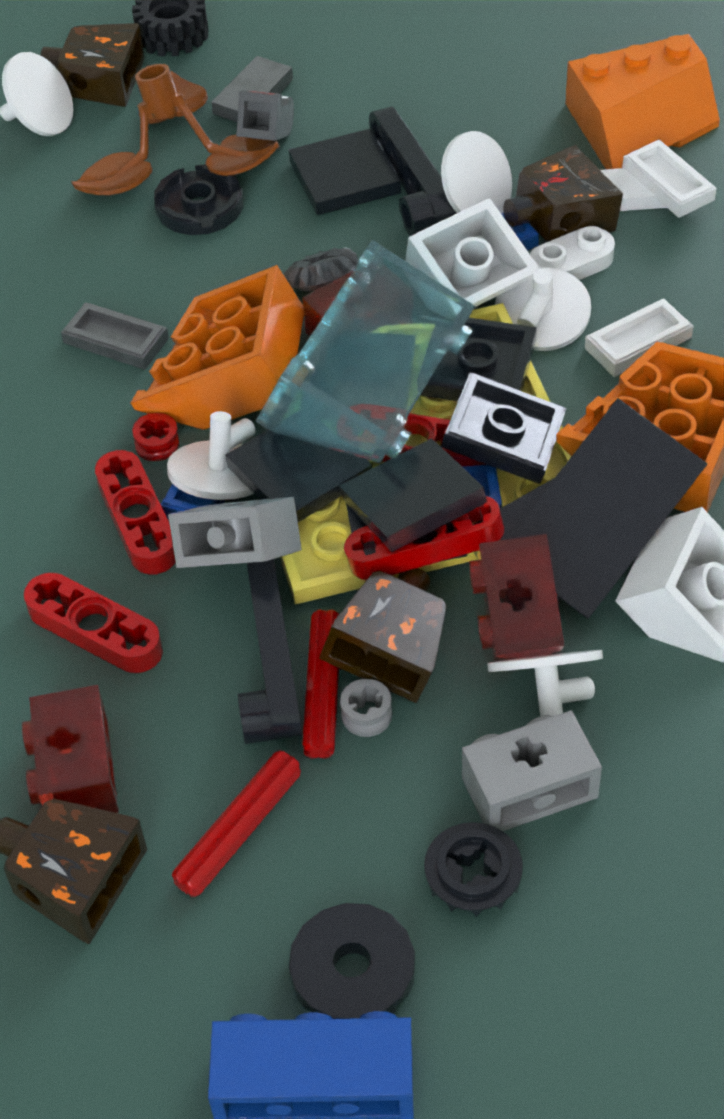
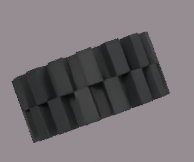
(171, 25)

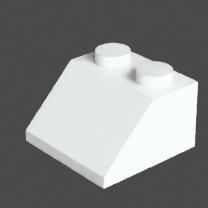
(472, 254)
(679, 585)

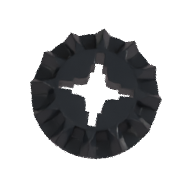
(463, 846)

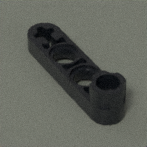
(426, 198)
(272, 711)

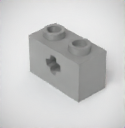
(235, 532)
(531, 771)

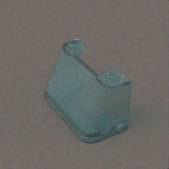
(368, 359)

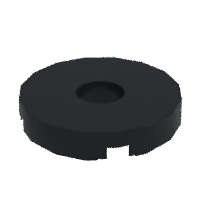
(183, 215)
(346, 931)

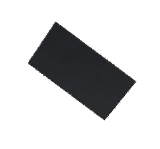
(609, 503)

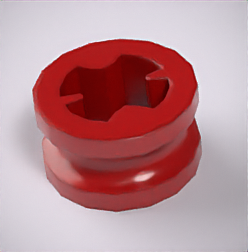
(156, 425)

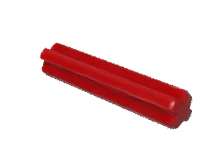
(320, 691)
(236, 824)

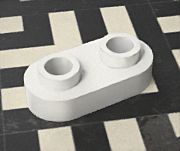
(577, 252)

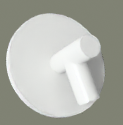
(36, 94)
(475, 171)
(553, 304)
(202, 465)
(550, 689)

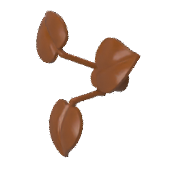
(166, 97)

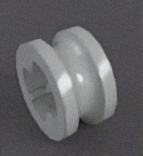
(377, 717)

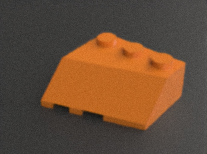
(642, 97)
(227, 351)
(682, 397)

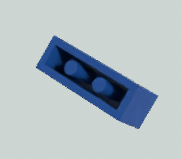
(312, 1067)

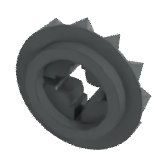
(321, 268)

